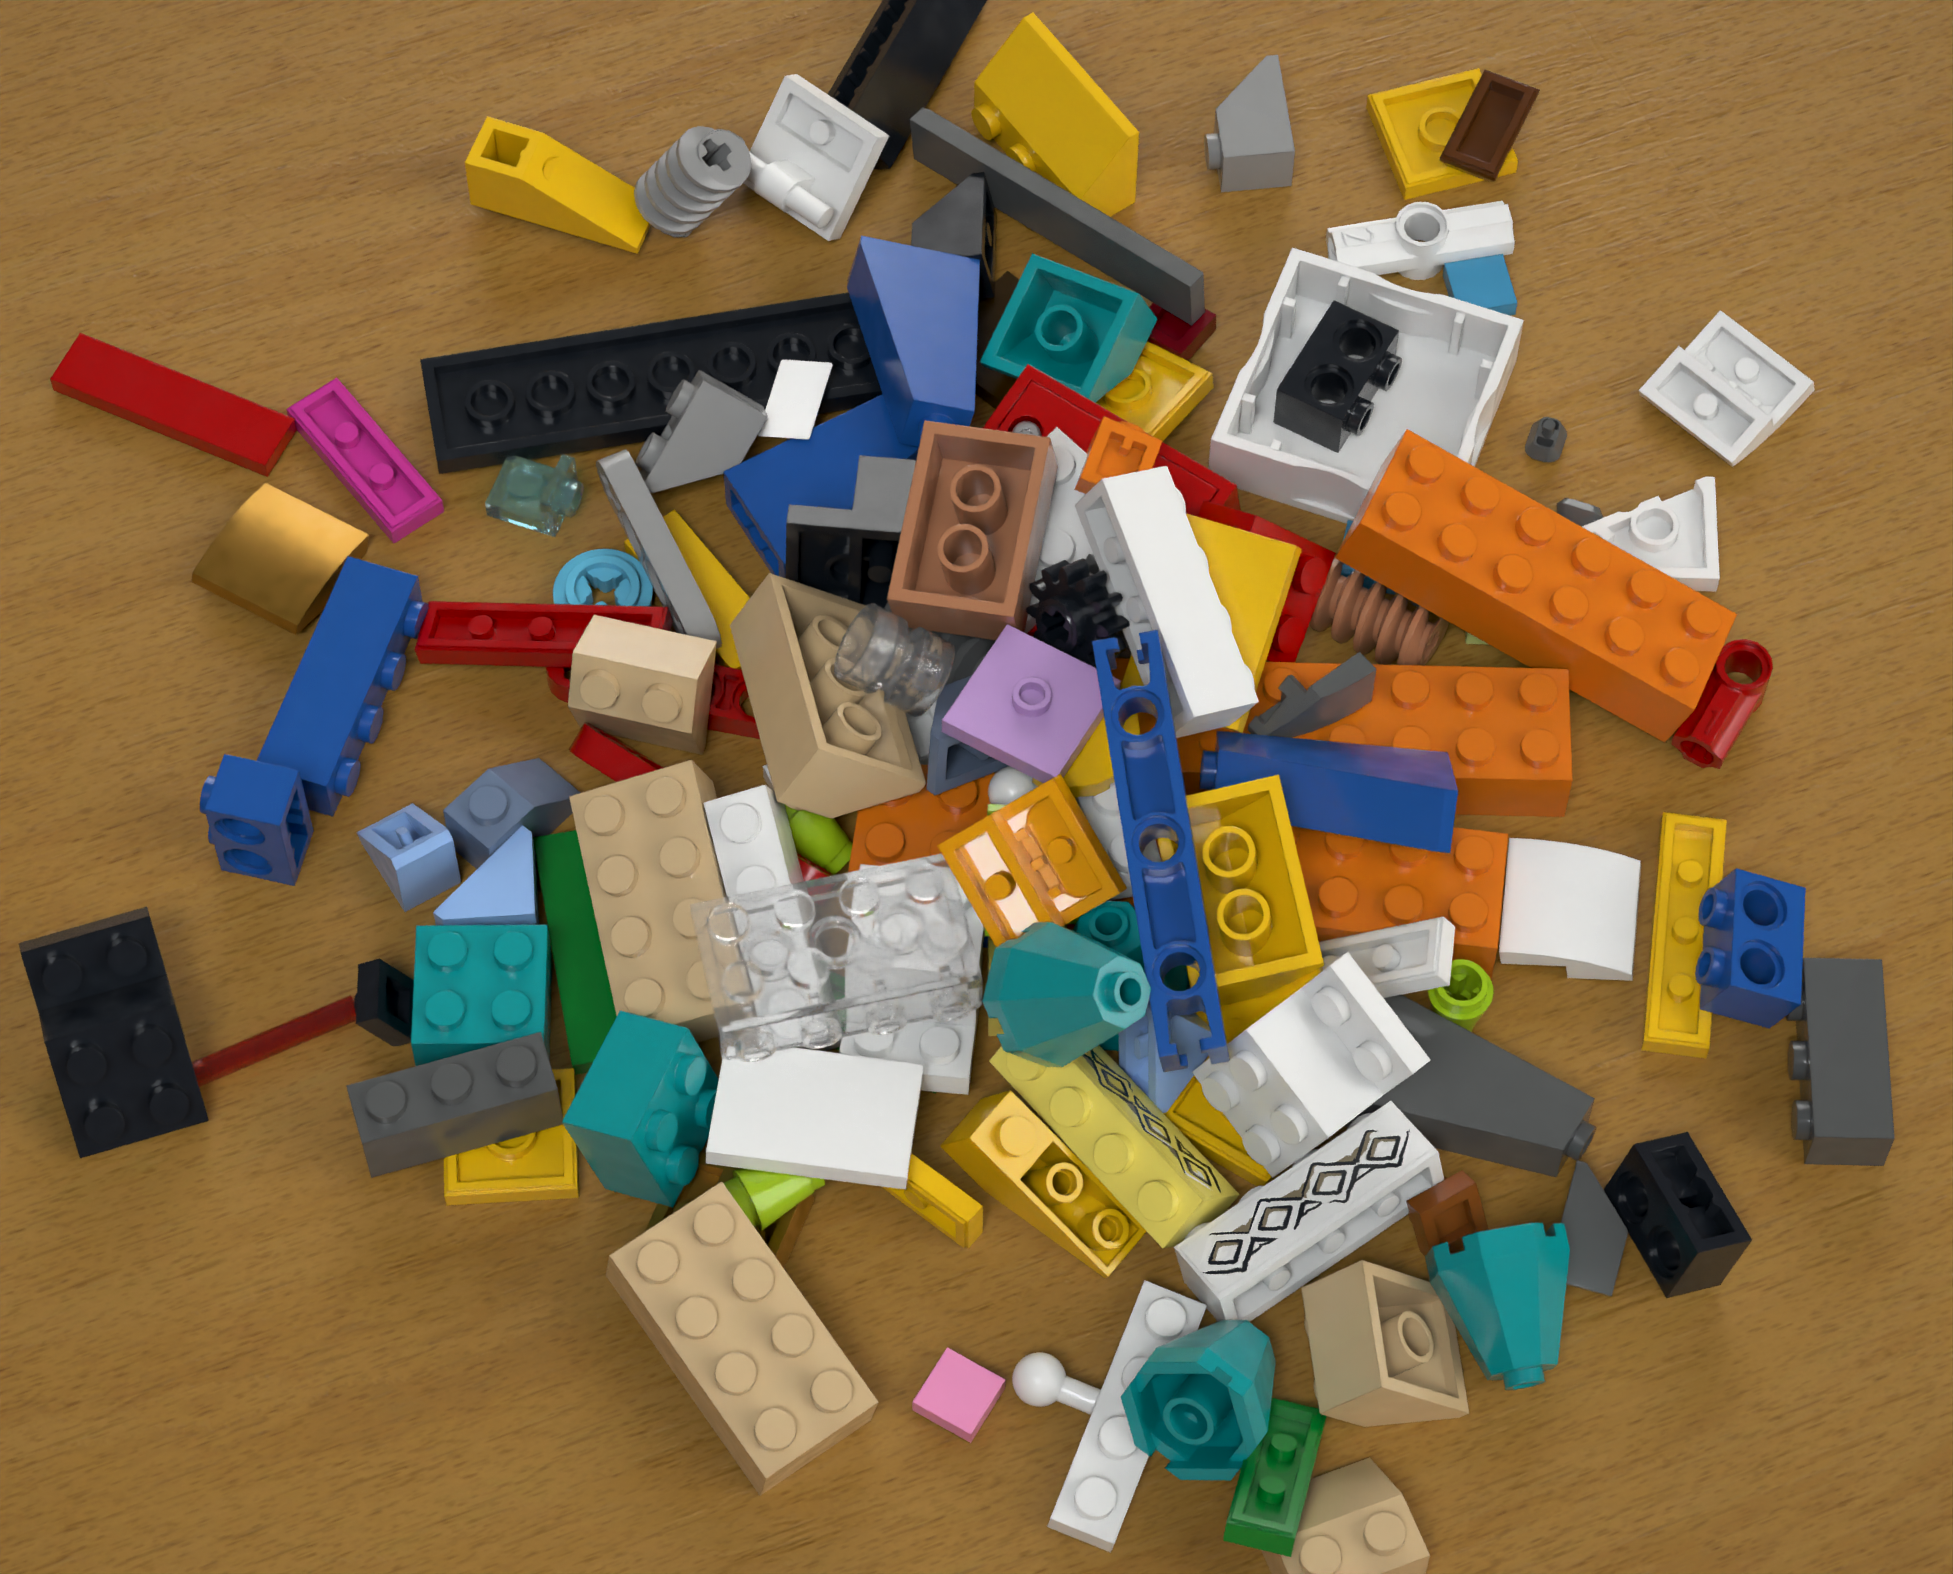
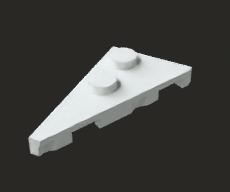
(1671, 535)

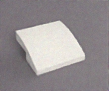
(1727, 389)
(1570, 909)

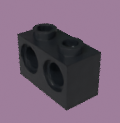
(1328, 373)
(1677, 1214)

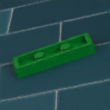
(1276, 1480)

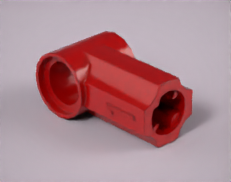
(1725, 704)

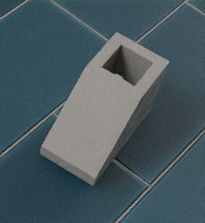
(704, 437)

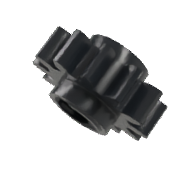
(1075, 610)

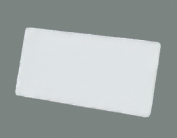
(795, 399)

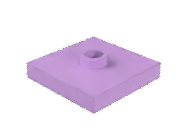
(1028, 706)

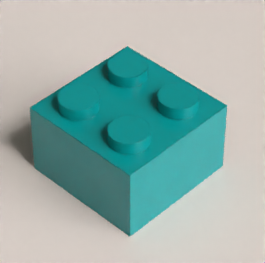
(479, 987)
(644, 1109)

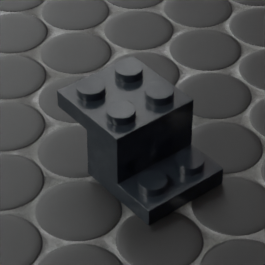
(855, 548)
(113, 1032)

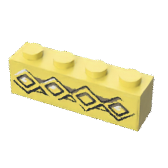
(1123, 1141)

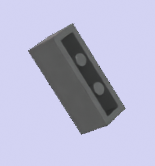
(1842, 1064)
(455, 1104)

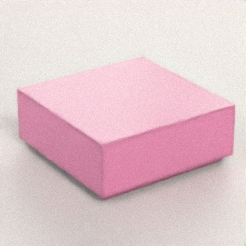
(958, 1395)

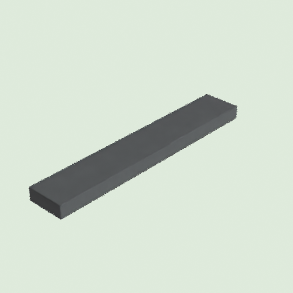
(1061, 217)

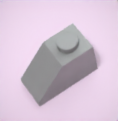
(1253, 133)

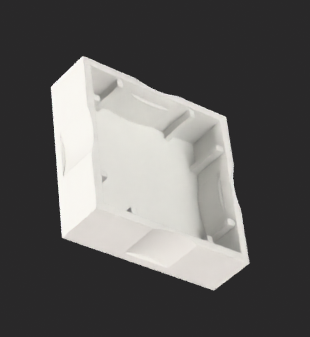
(1445, 390)

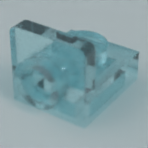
(535, 494)

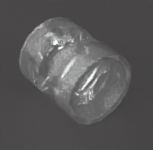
(889, 657)

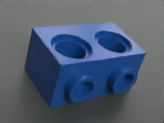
(257, 819)
(1751, 948)

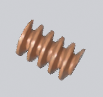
(1375, 620)

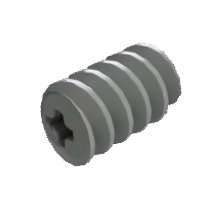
(692, 179)

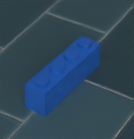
(344, 680)

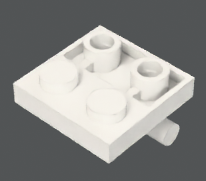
(813, 157)

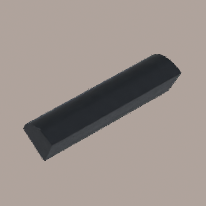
(902, 64)

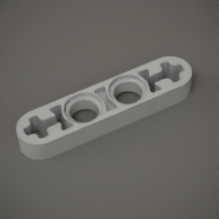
(656, 547)

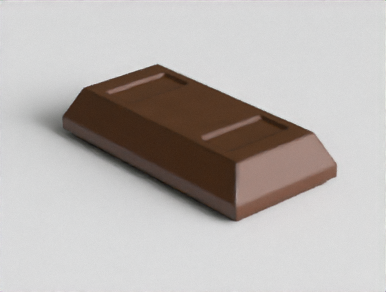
(1489, 126)

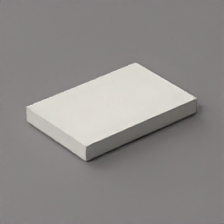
(817, 1116)

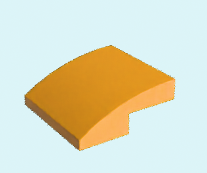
(1032, 863)

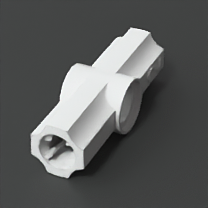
(1448, 236)

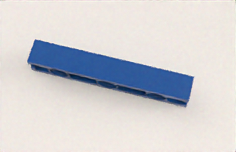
(1170, 891)

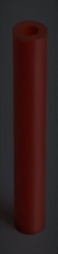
(274, 1040)

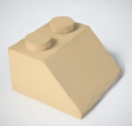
(643, 683)
(1382, 1348)
(1354, 1526)

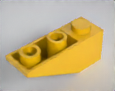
(552, 186)
(1042, 1181)

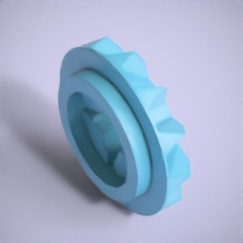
(603, 570)

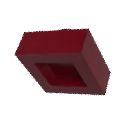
(1177, 335)

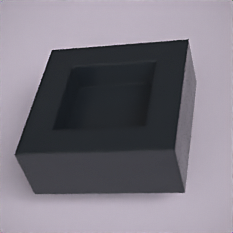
(384, 1002)

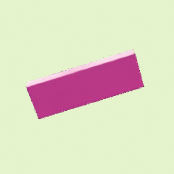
(365, 460)

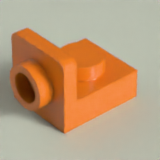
(1116, 451)

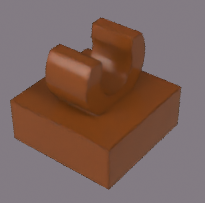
(1447, 1213)

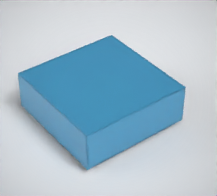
(1481, 283)

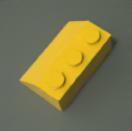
(1057, 119)
(1251, 889)

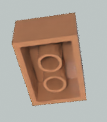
(972, 530)

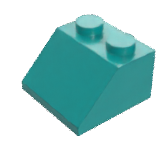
(1070, 329)

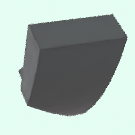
(1323, 703)
(1593, 1234)

